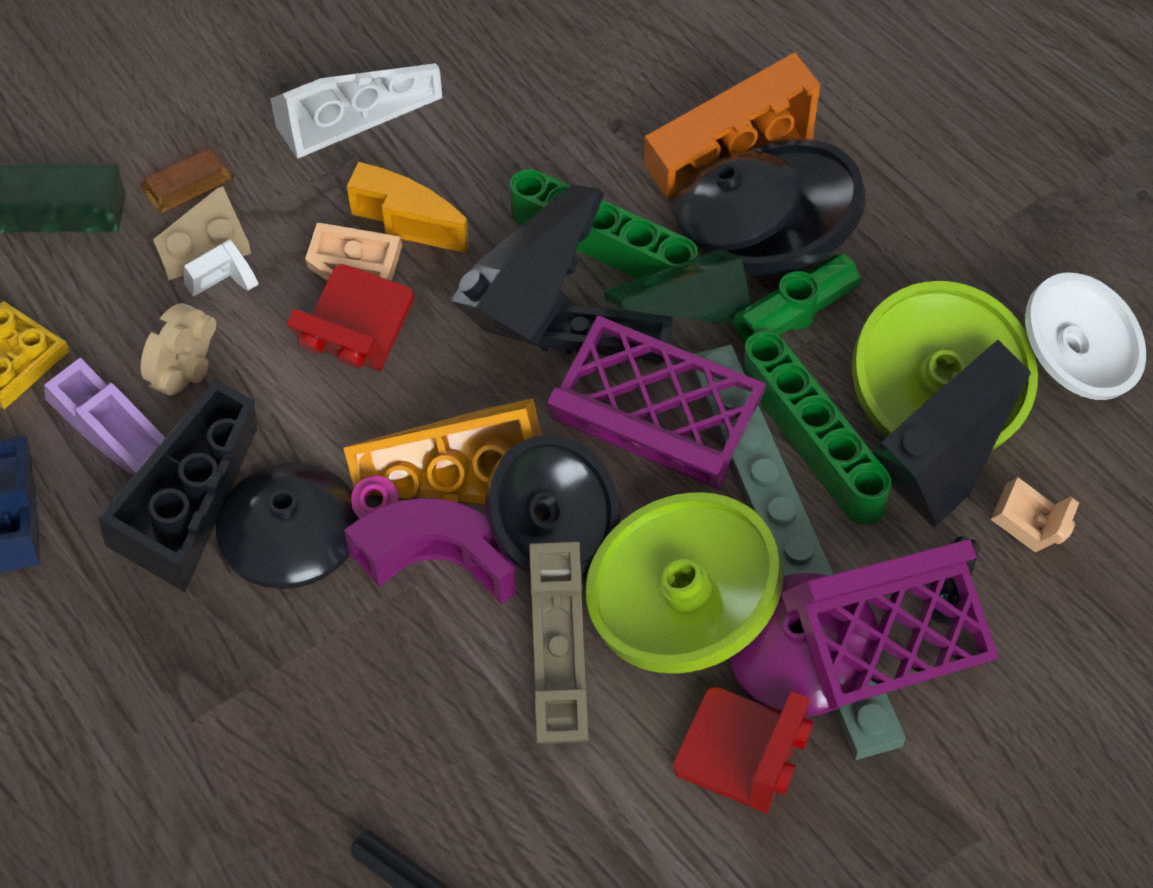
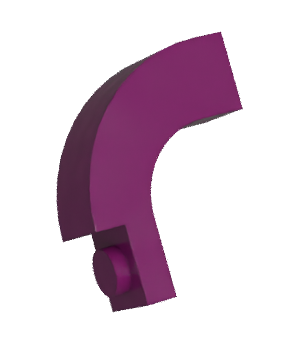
(430, 530)

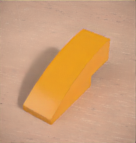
(406, 208)

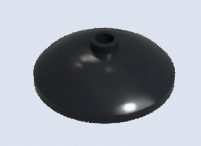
(737, 200)
(566, 486)
(287, 544)

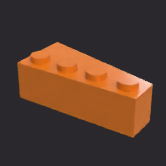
(758, 111)

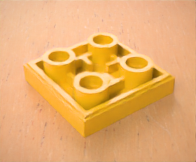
(25, 352)

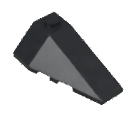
(520, 280)
(949, 438)

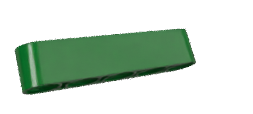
(616, 234)
(817, 429)

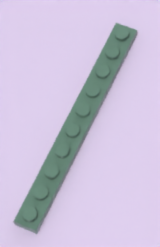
(769, 491)

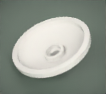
(1085, 336)

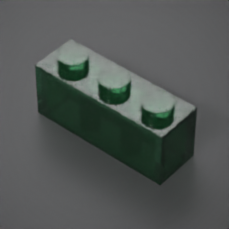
(61, 198)

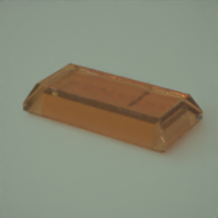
(186, 180)

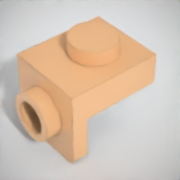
(1033, 517)

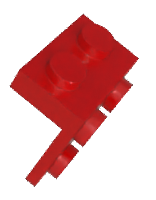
(354, 318)
(744, 747)

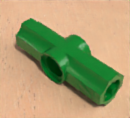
(799, 298)

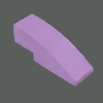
(103, 416)

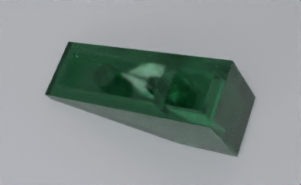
(698, 289)

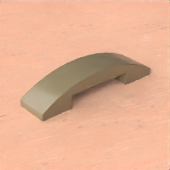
(558, 643)

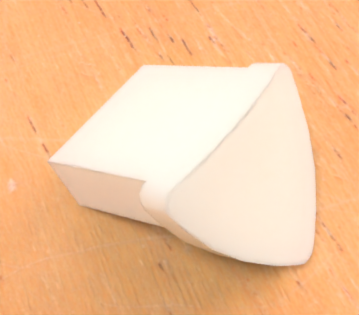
(217, 265)

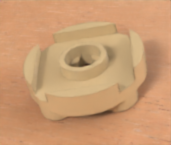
(179, 350)

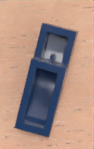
(17, 507)

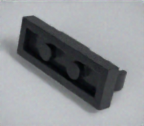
(574, 322)

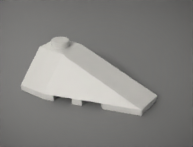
(349, 104)

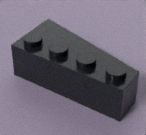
(177, 493)

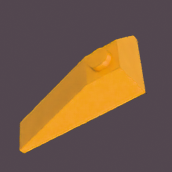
(447, 456)

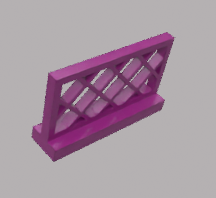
(644, 438)
(870, 585)

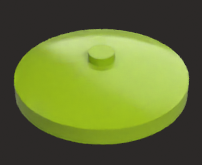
(927, 338)
(684, 582)

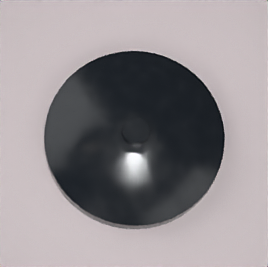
(827, 210)

